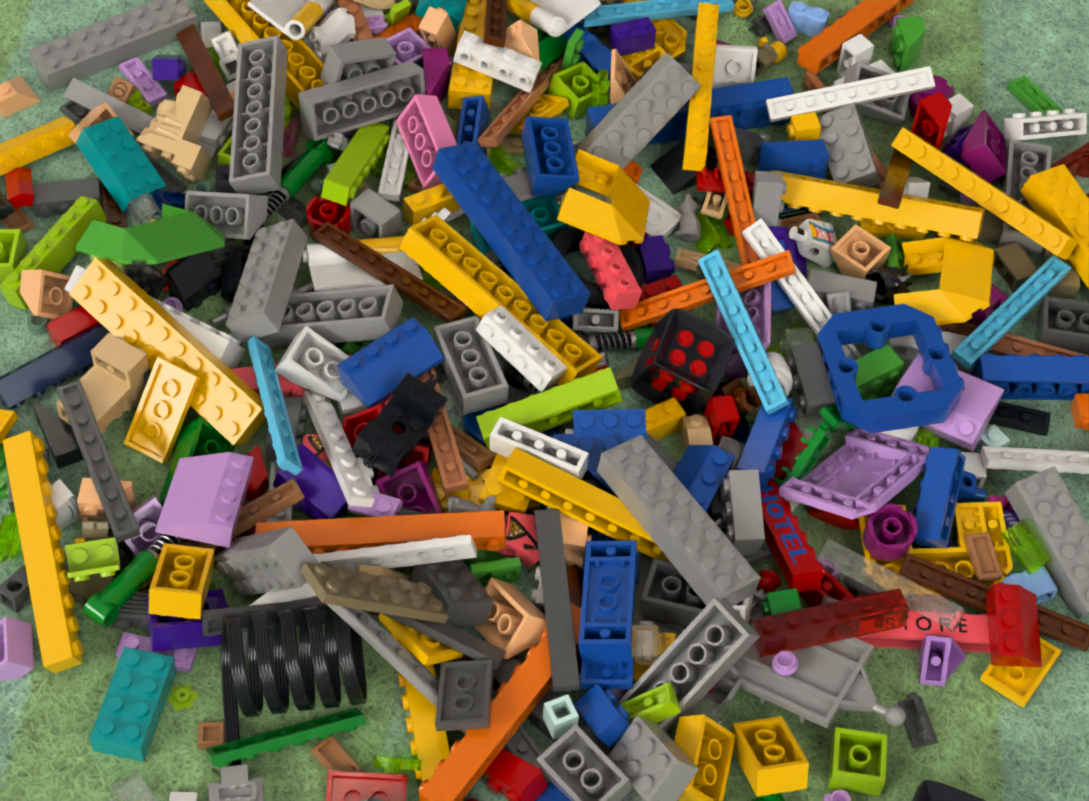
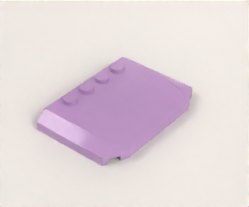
(859, 474)

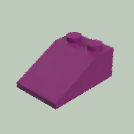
(436, 71)
(985, 148)
(413, 487)

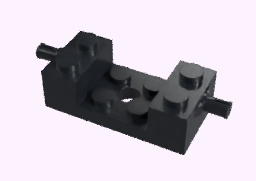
(413, 409)

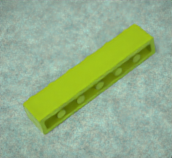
(355, 163)
(55, 248)
(557, 404)

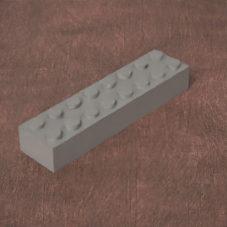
(111, 42)
(258, 116)
(677, 523)

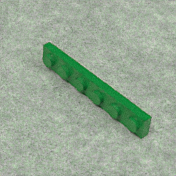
(276, 739)

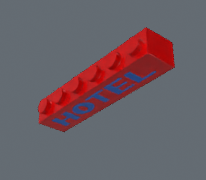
(788, 543)

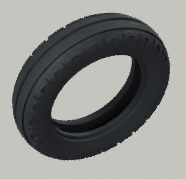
(569, 240)

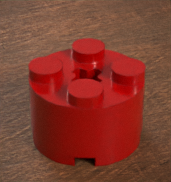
(323, 210)

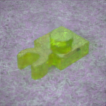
(394, 764)

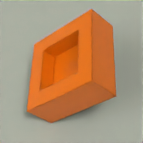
(633, 170)

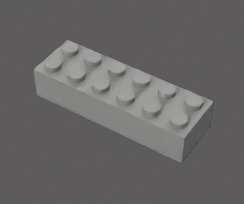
(359, 100)
(641, 112)
(1022, 162)
(267, 281)
(340, 315)
(1061, 531)
(265, 562)
(698, 657)

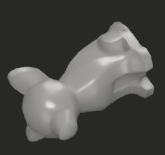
(689, 224)
(458, 504)

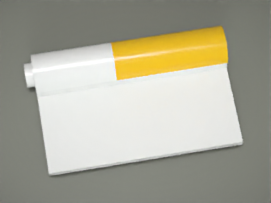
(552, 15)
(292, 16)
(334, 272)

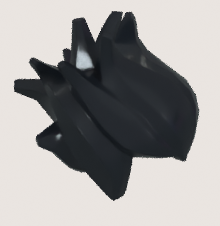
(889, 282)

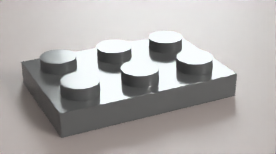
(464, 695)

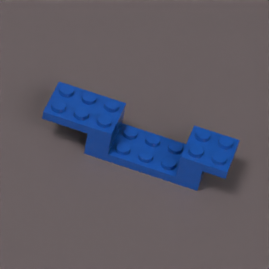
(608, 612)

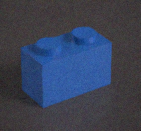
(603, 714)

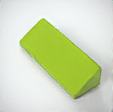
(654, 704)

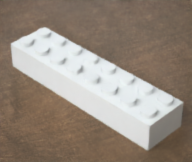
(218, 342)

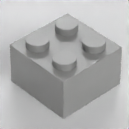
(374, 216)

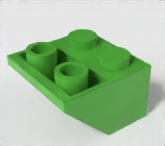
(906, 41)

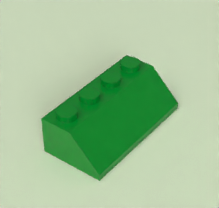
(195, 440)

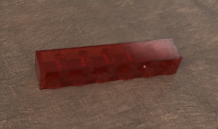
(830, 622)

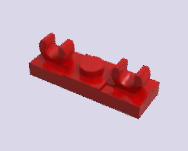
(712, 181)

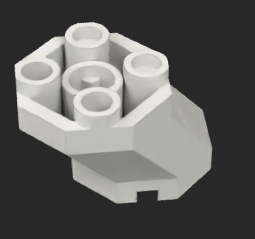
(333, 29)

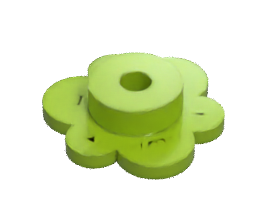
(185, 701)

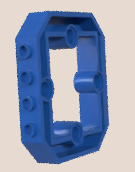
(907, 406)

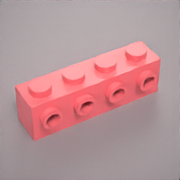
(610, 272)

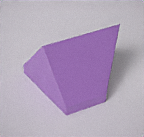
(938, 659)

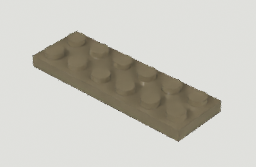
(374, 593)

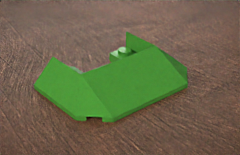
(155, 242)

